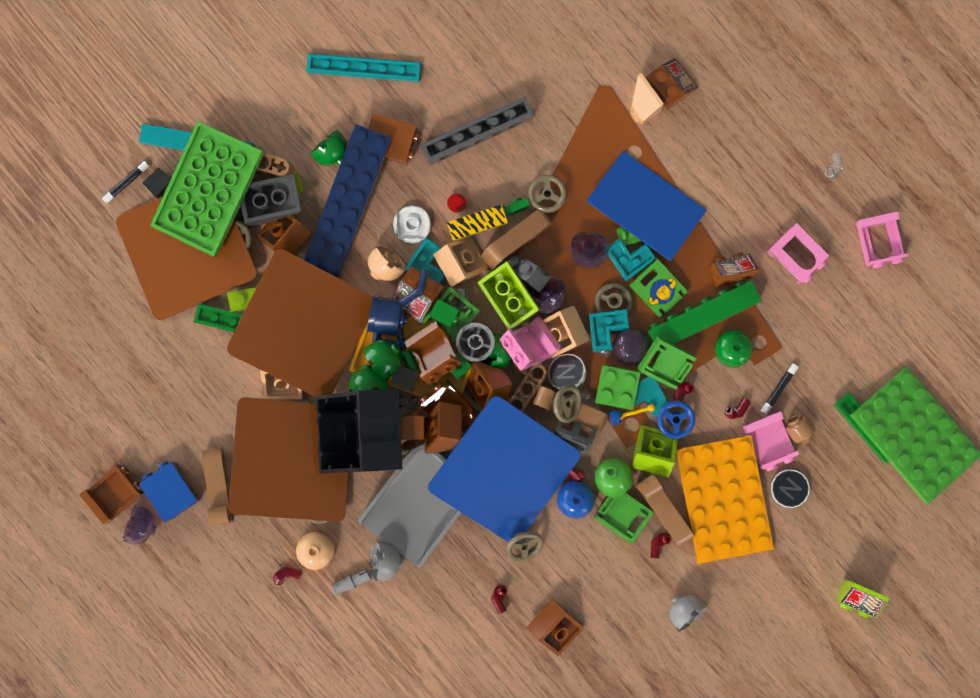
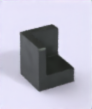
(157, 182)
(405, 378)

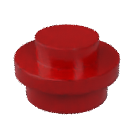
(456, 203)

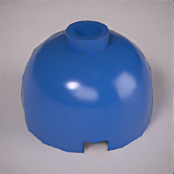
(575, 499)

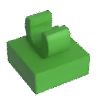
(626, 237)

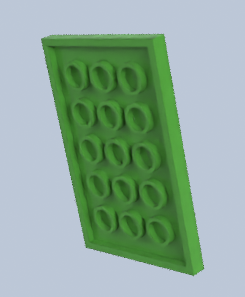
(207, 189)
(916, 435)

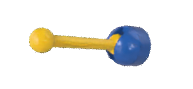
(617, 416)

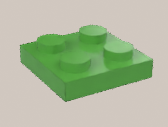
(617, 387)

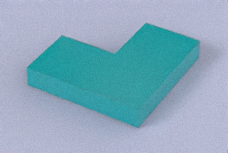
(423, 260)
(629, 263)
(603, 324)
(650, 392)

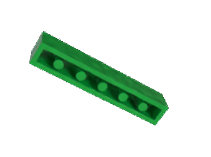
(707, 314)

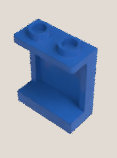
(168, 491)

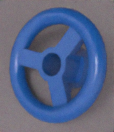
(669, 418)

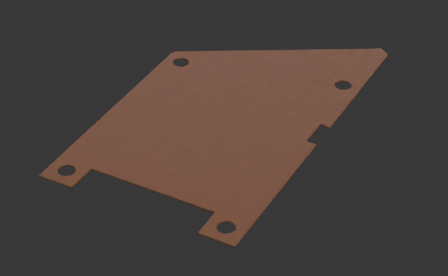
(592, 151)

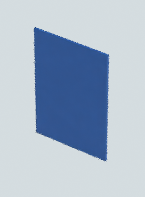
(646, 206)

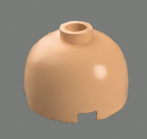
(385, 265)
(315, 550)

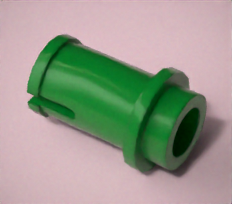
(409, 360)

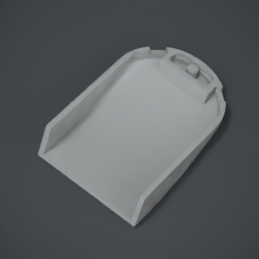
(407, 512)

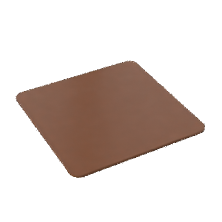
(176, 273)
(301, 324)
(279, 464)

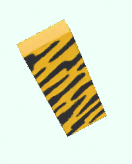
(477, 222)

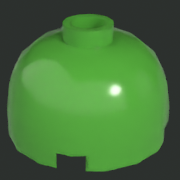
(613, 477)

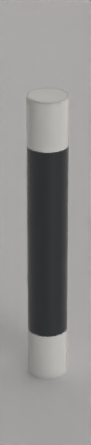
(125, 182)
(779, 389)

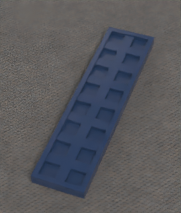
(347, 200)

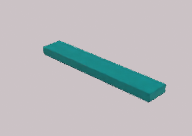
(363, 67)
(166, 137)

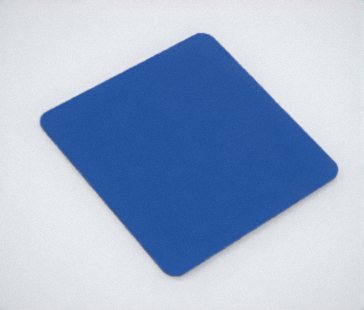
(504, 470)

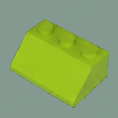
(508, 296)

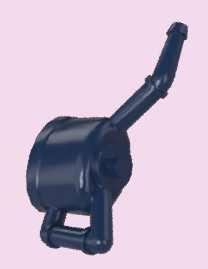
(388, 315)

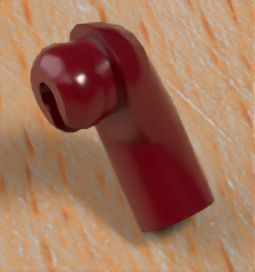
(682, 390)
(737, 411)
(576, 476)
(658, 542)
(285, 573)
(497, 598)

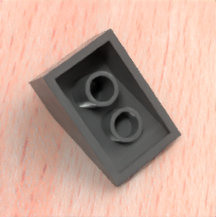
(270, 200)

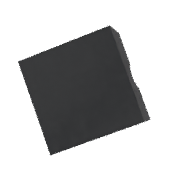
(359, 431)

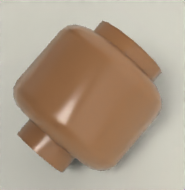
(800, 429)

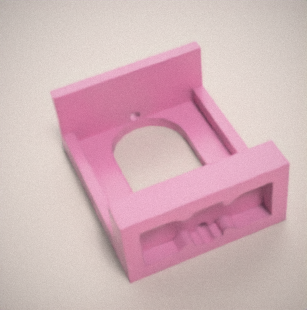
(894, 237)
(799, 273)

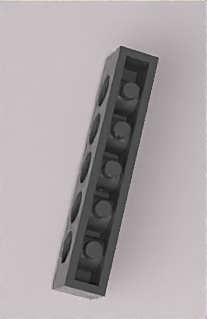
(477, 131)

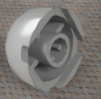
(475, 342)
(385, 561)
(686, 610)

